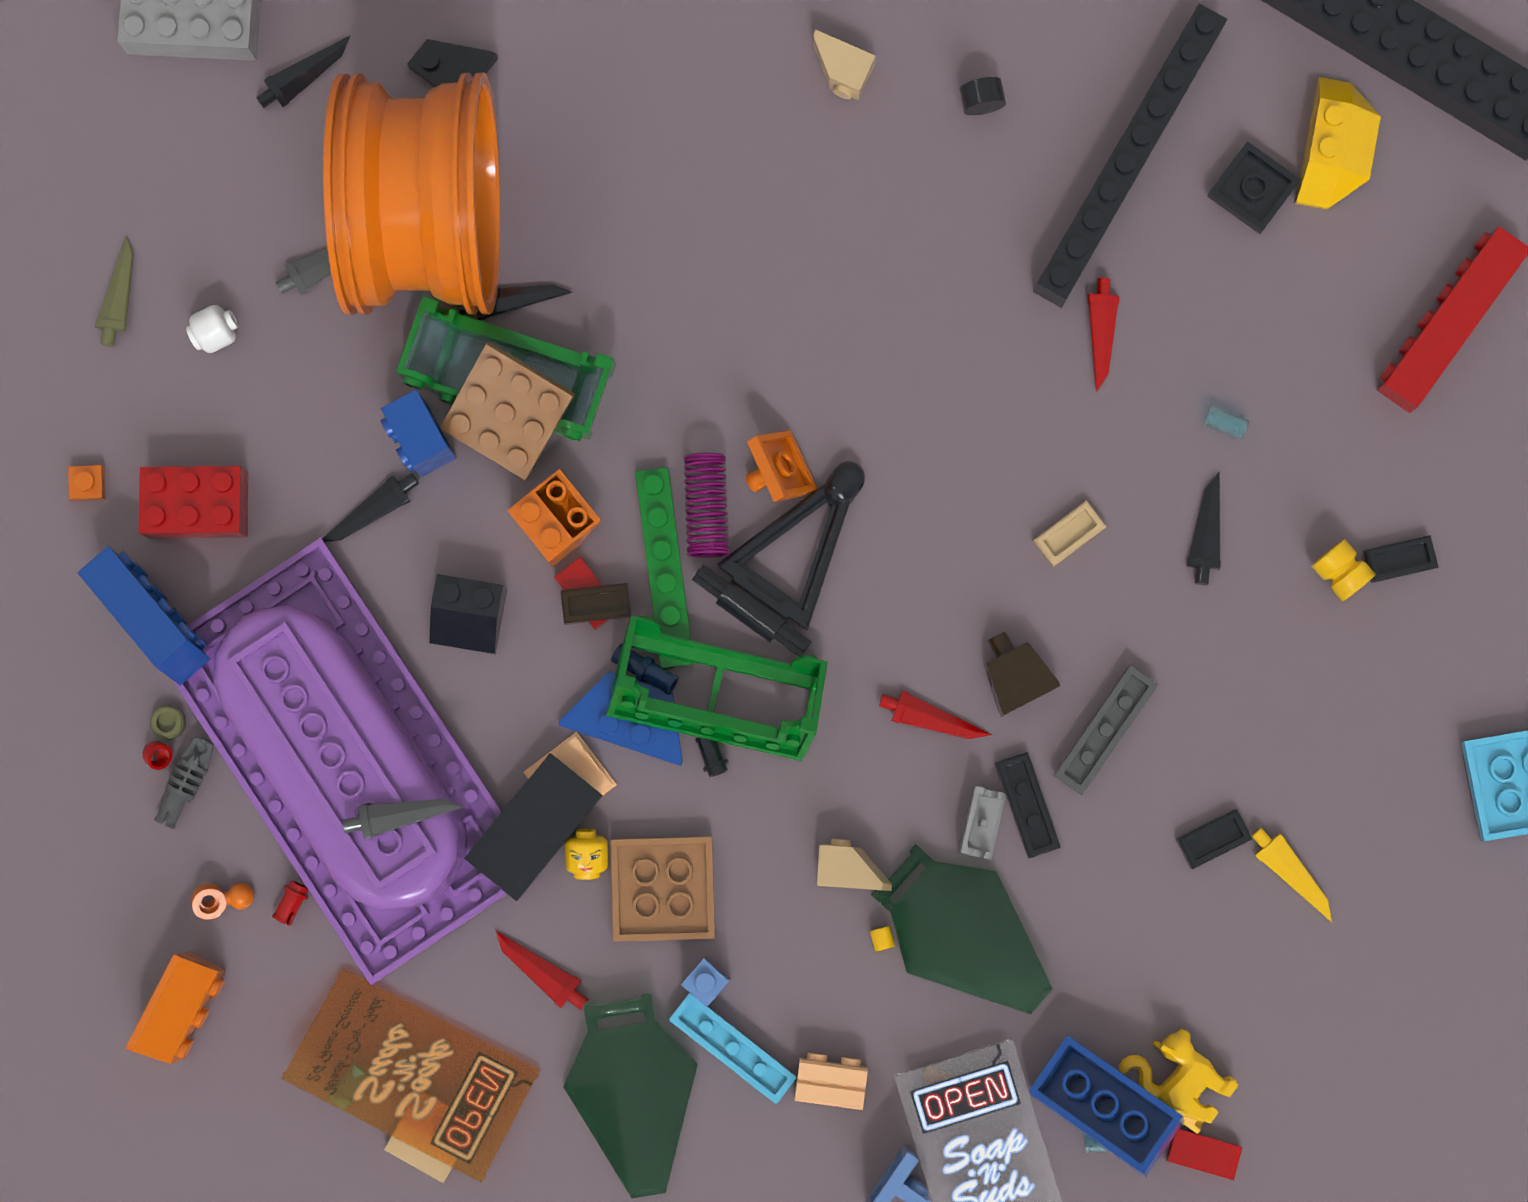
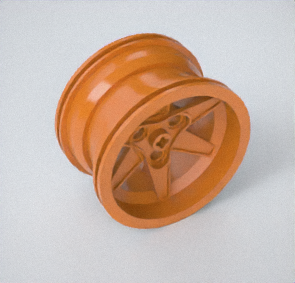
(412, 193)

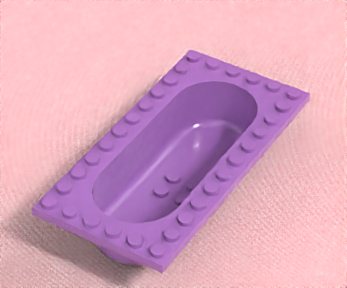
(330, 720)

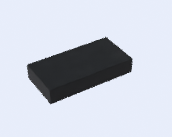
(1401, 558)
(1214, 839)

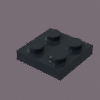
(1253, 187)

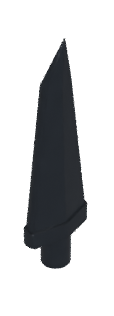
(294, 79)
(518, 297)
(380, 503)
(1206, 540)

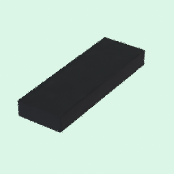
(1027, 805)

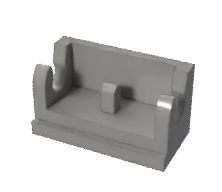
(982, 823)

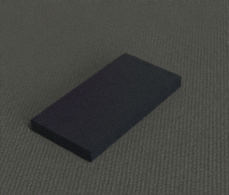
(533, 827)

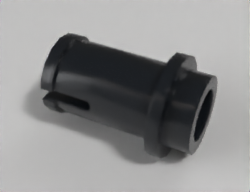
(712, 757)

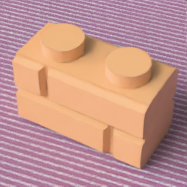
(831, 1082)

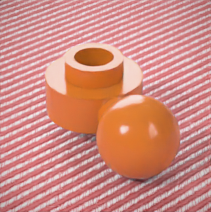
(238, 896)

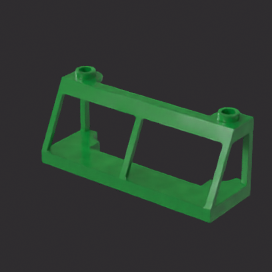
(631, 701)

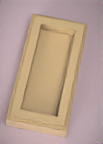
(1069, 533)

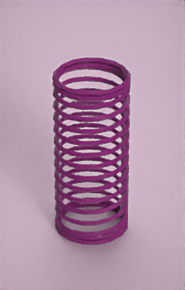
(713, 548)

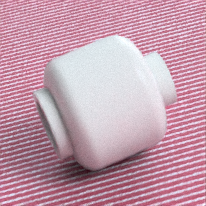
(212, 328)

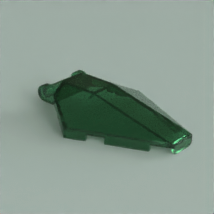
(964, 933)
(633, 1093)

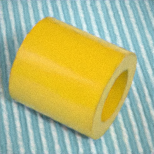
(882, 938)

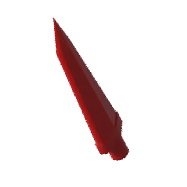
(1102, 323)
(918, 713)
(549, 978)

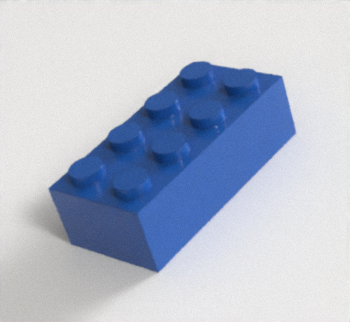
(145, 614)
(1106, 1106)

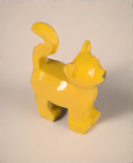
(1186, 1082)

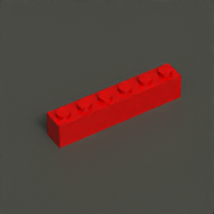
(1453, 319)

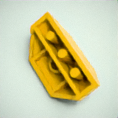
(1337, 144)

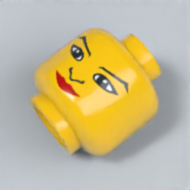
(586, 854)

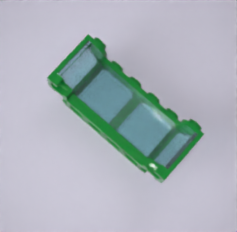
(447, 345)

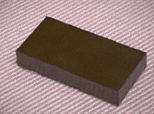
(595, 603)

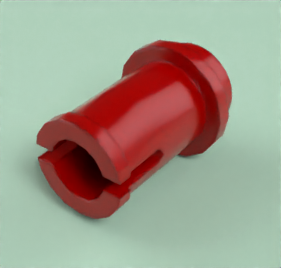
(290, 902)

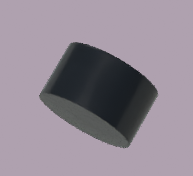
(982, 96)

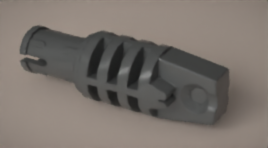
(185, 780)

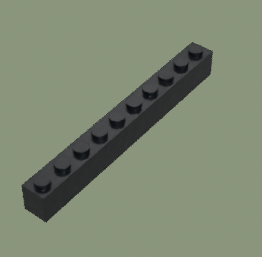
(1130, 155)

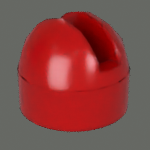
(160, 752)

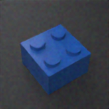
(418, 433)

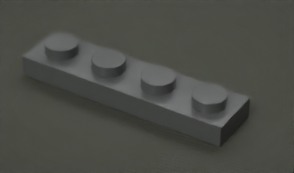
(1105, 730)

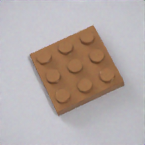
(507, 410)
(662, 889)

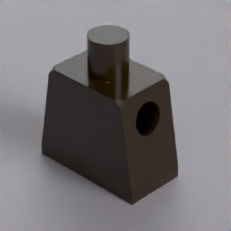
(1016, 674)

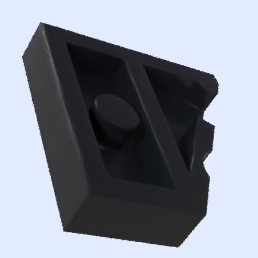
(445, 62)

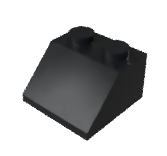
(466, 613)

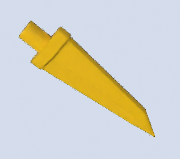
(1285, 863)

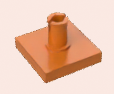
(779, 467)

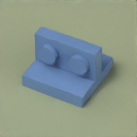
(895, 1182)

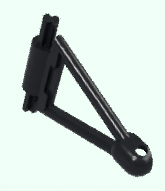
(758, 601)

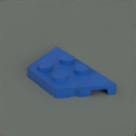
(590, 719)

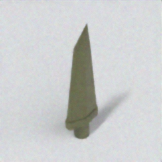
(115, 304)

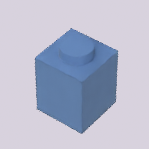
(705, 982)

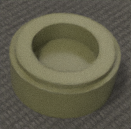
(168, 722)

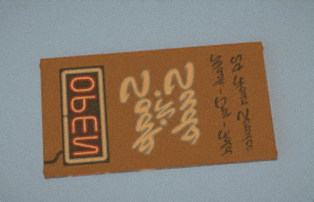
(411, 1075)

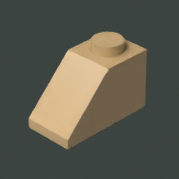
(843, 65)
(849, 868)

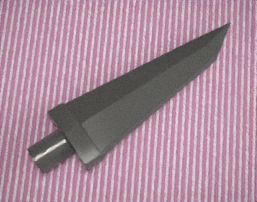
(305, 273)
(387, 817)

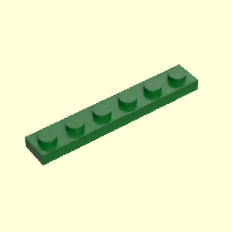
(663, 557)

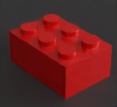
(193, 502)

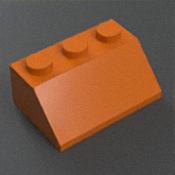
(177, 1008)

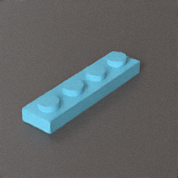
(733, 1048)

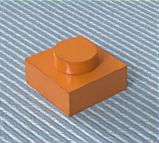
(86, 482)

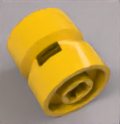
(1343, 570)

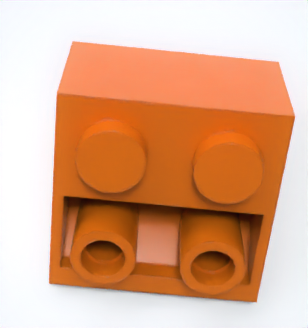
(555, 517)

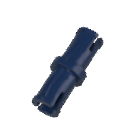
(648, 671)

